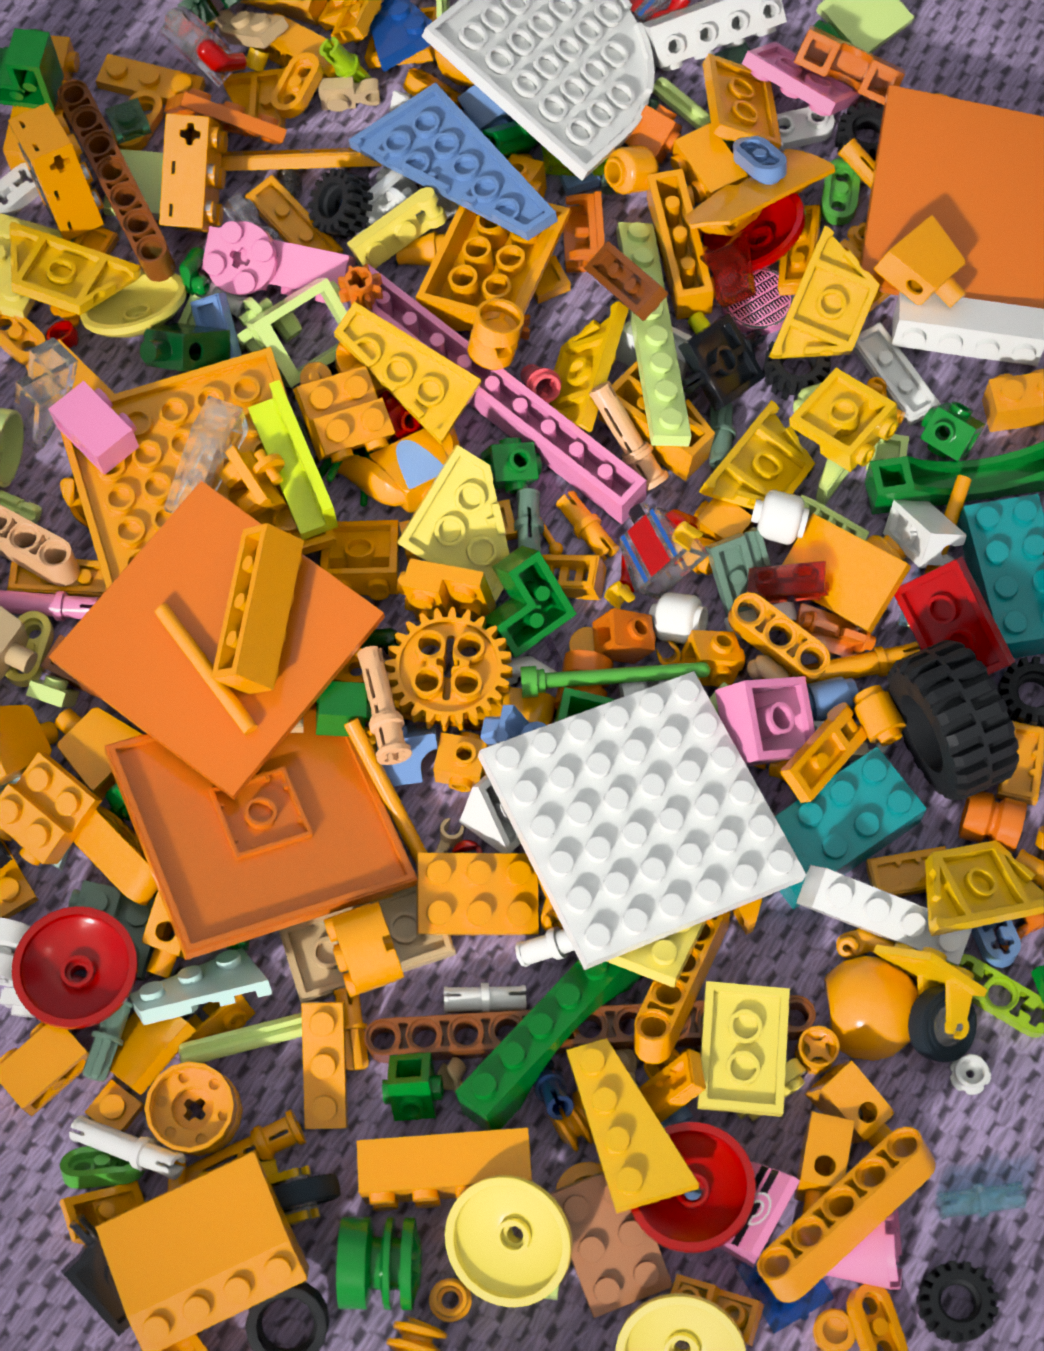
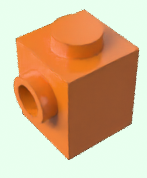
(656, 131)
(624, 635)

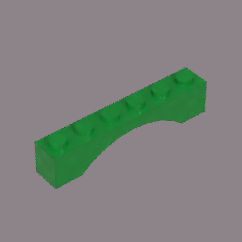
(933, 480)
(509, 1072)

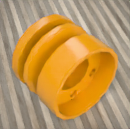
(170, 1114)

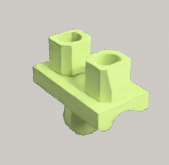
(286, 326)

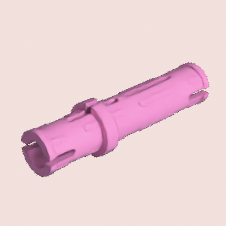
(54, 605)

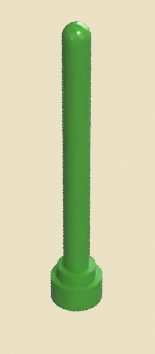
(537, 681)

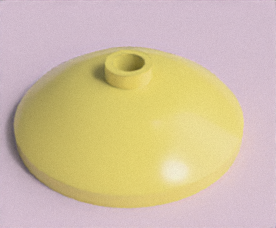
(136, 308)
(491, 1257)
(677, 1317)

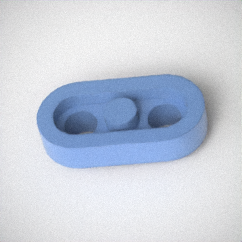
(760, 159)

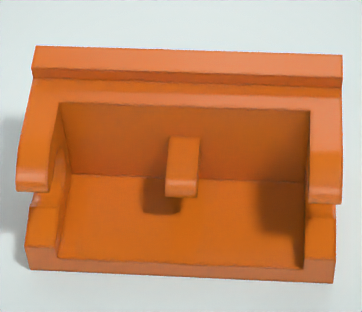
(583, 230)

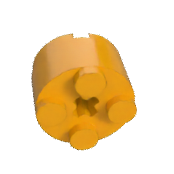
(364, 948)

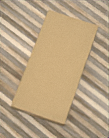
(313, 958)

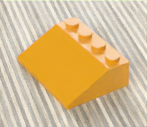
(485, 263)
(201, 1253)

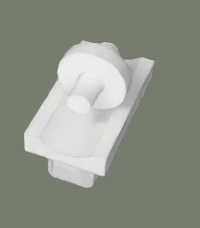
(388, 193)

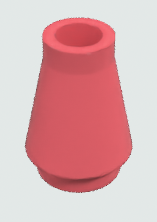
(541, 381)

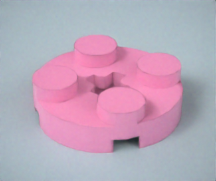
(260, 251)

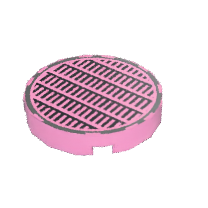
(764, 310)

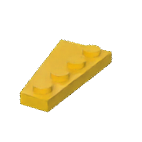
(413, 373)
(629, 1139)

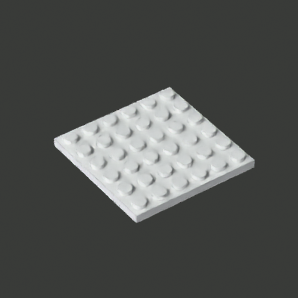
(640, 818)

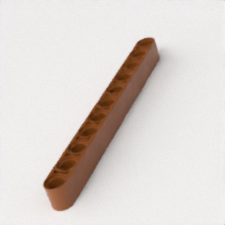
(489, 1023)

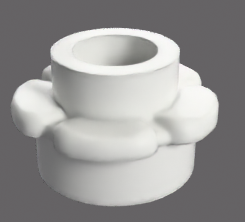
(972, 1063)

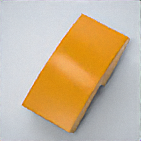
(743, 1310)

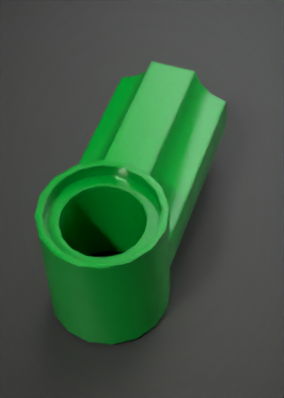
(510, 139)

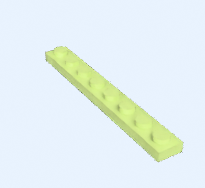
(656, 346)

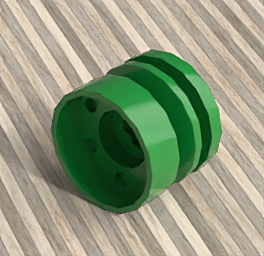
(377, 1263)

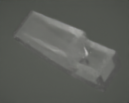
(48, 380)

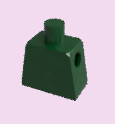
(170, 344)

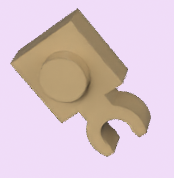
(342, 93)

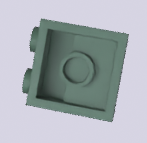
(127, 912)

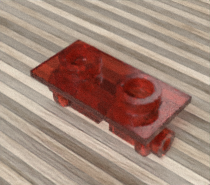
(802, 580)

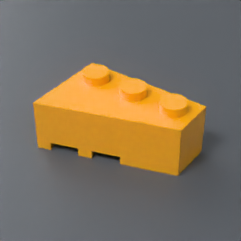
(679, 459)

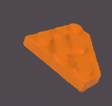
(228, 114)

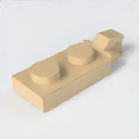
(250, 28)

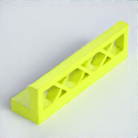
(301, 479)

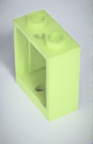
(266, 337)

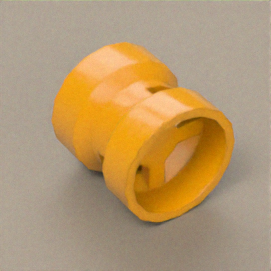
(820, 1043)

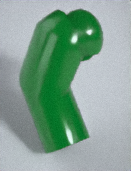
(189, 273)

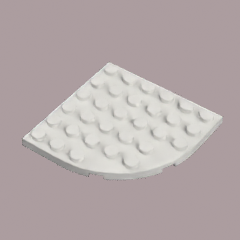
(557, 67)

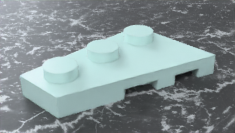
(212, 981)

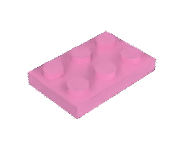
(776, 64)

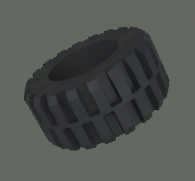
(954, 719)

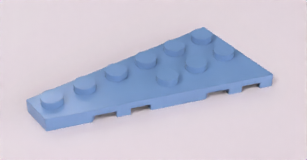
(446, 151)

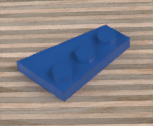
(398, 32)

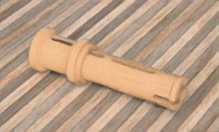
(636, 451)
(385, 720)

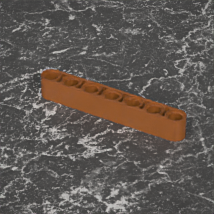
(116, 180)

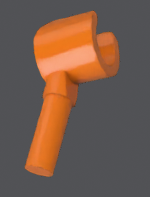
(1032, 924)

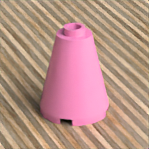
(875, 1257)

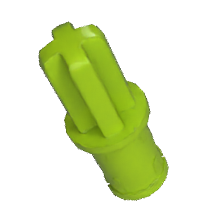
(344, 62)

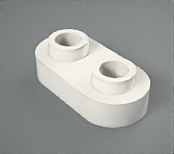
(802, 128)

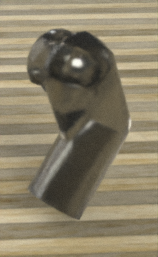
(292, 181)

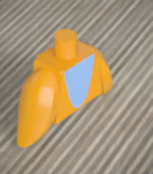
(401, 470)

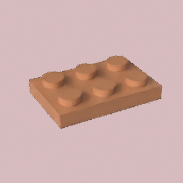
(609, 1249)

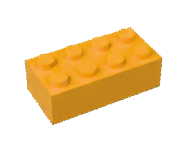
(437, 1165)

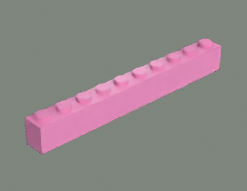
(522, 412)

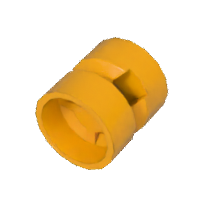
(495, 333)

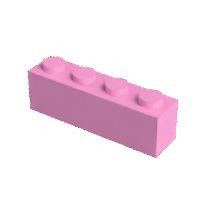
(300, 265)

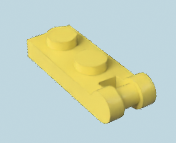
(398, 228)

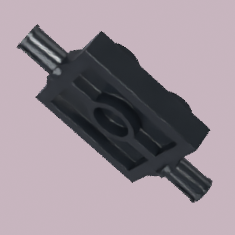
(722, 361)
(93, 1277)

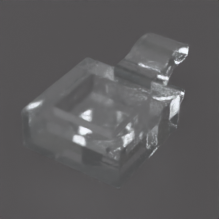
(245, 210)

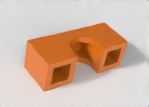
(848, 63)

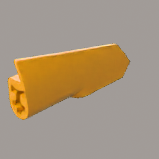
(739, 205)

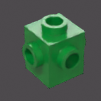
(951, 430)
(513, 464)
(412, 1095)

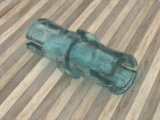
(980, 1200)

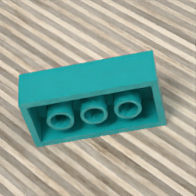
(1008, 566)
(850, 818)

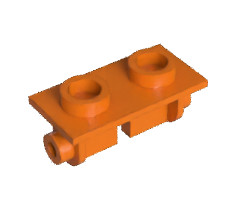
(835, 632)

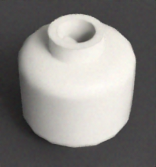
(780, 517)
(678, 615)

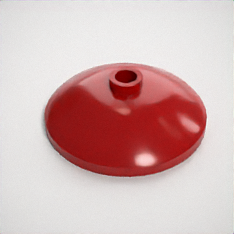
(772, 231)
(58, 948)
(725, 1187)

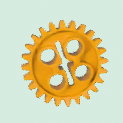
(484, 670)

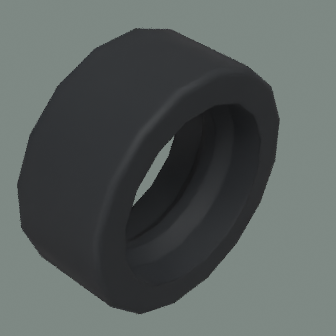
(309, 1296)

